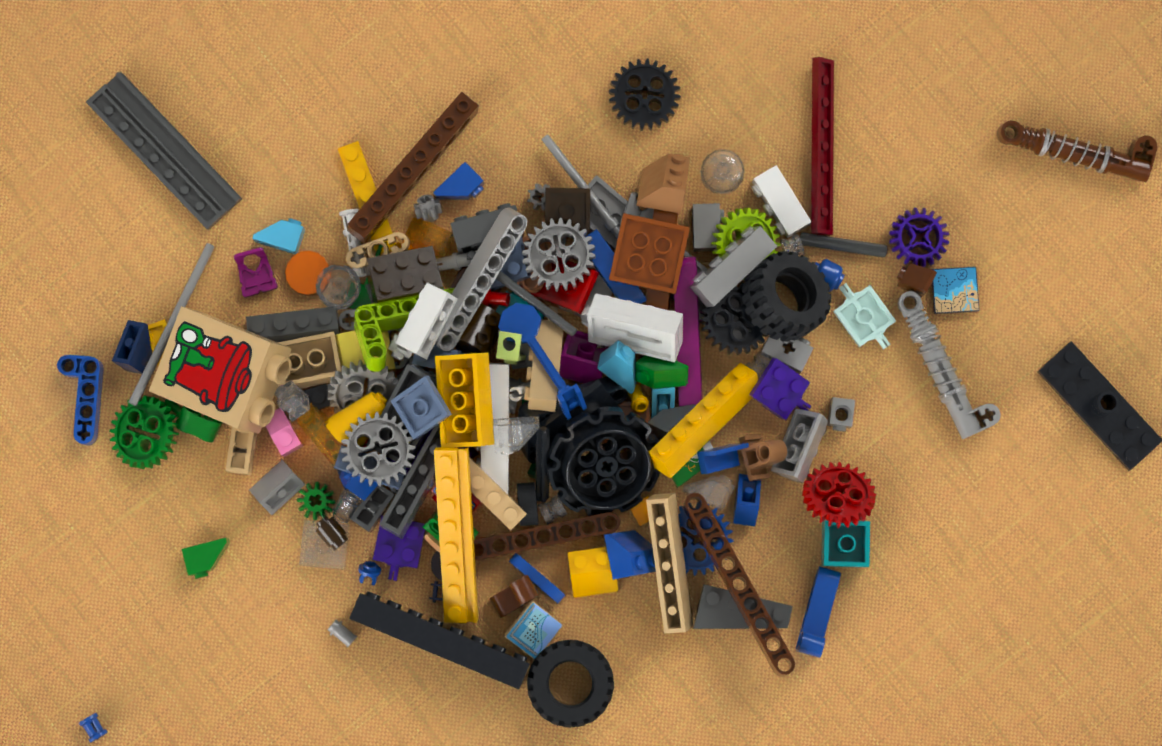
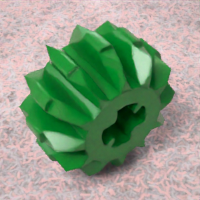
(316, 492)

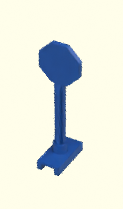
(526, 321)

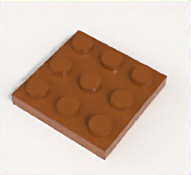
(649, 253)

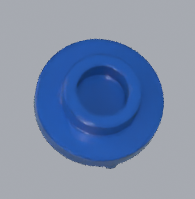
(369, 569)

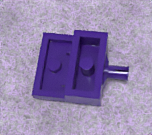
(780, 389)
(398, 551)

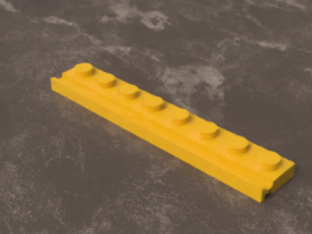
(456, 535)

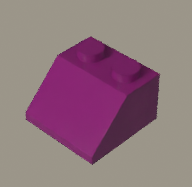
(580, 359)

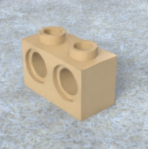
(241, 451)

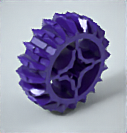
(926, 244)

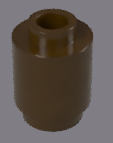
(331, 532)

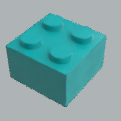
(846, 545)

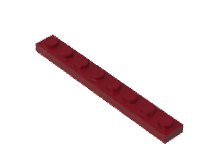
(822, 146)

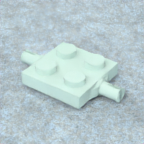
(864, 316)

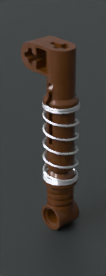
(1083, 153)

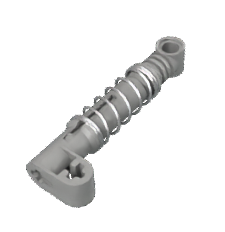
(944, 375)

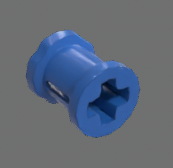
(86, 723)

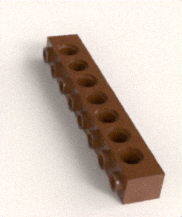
(412, 168)

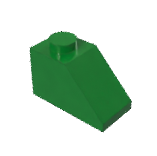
(660, 373)
(204, 557)

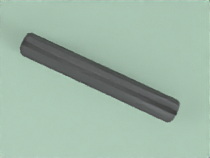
(844, 245)

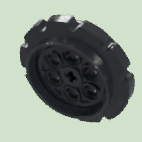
(585, 434)

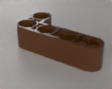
(514, 596)

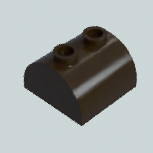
(481, 331)

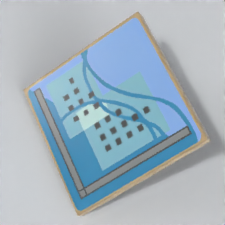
(533, 629)

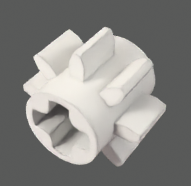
(398, 351)

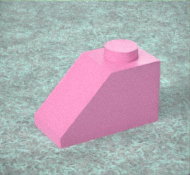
(283, 433)

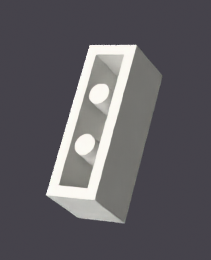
(780, 202)
(426, 320)

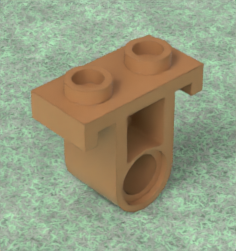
(761, 455)

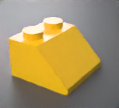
(591, 572)

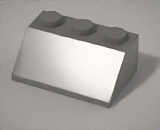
(802, 444)

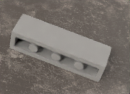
(733, 266)

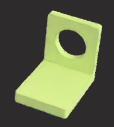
(514, 355)

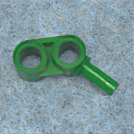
(192, 422)

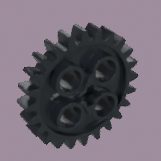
(643, 114)
(723, 333)

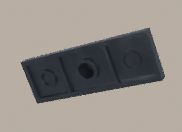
(1082, 389)

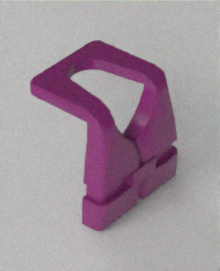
(256, 280)

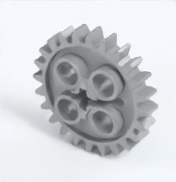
(578, 250)
(349, 384)
(371, 429)

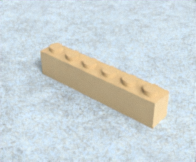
(669, 563)

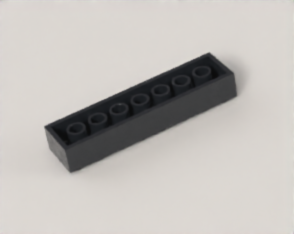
(439, 640)

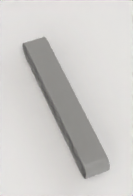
(481, 274)

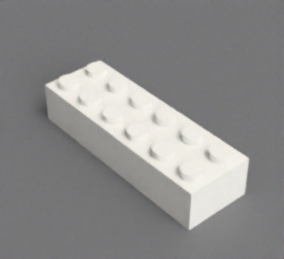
(493, 463)

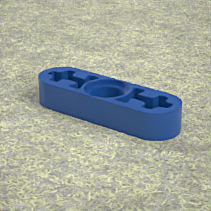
(537, 578)

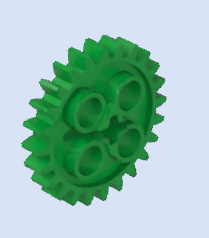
(138, 453)

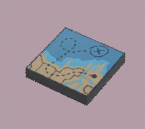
(955, 290)

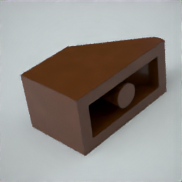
(916, 278)

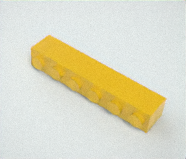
(704, 421)

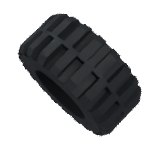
(804, 282)
(601, 689)

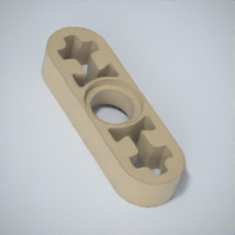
(360, 249)

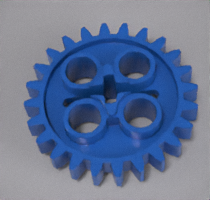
(689, 557)

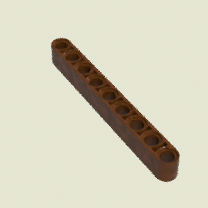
(739, 596)

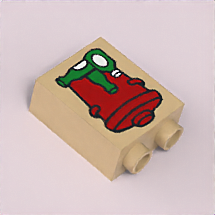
(221, 370)

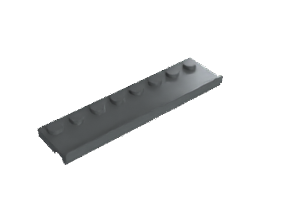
(164, 150)

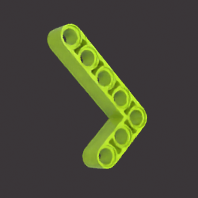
(377, 322)

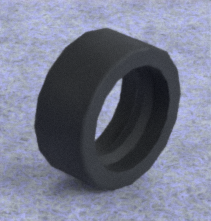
(527, 501)

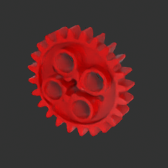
(839, 494)

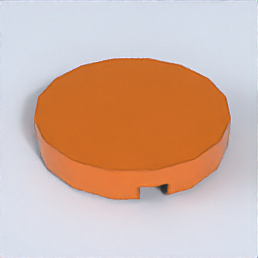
(304, 270)

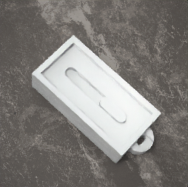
(639, 326)

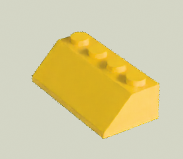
(466, 390)

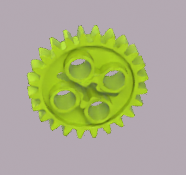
(739, 222)

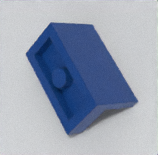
(720, 458)

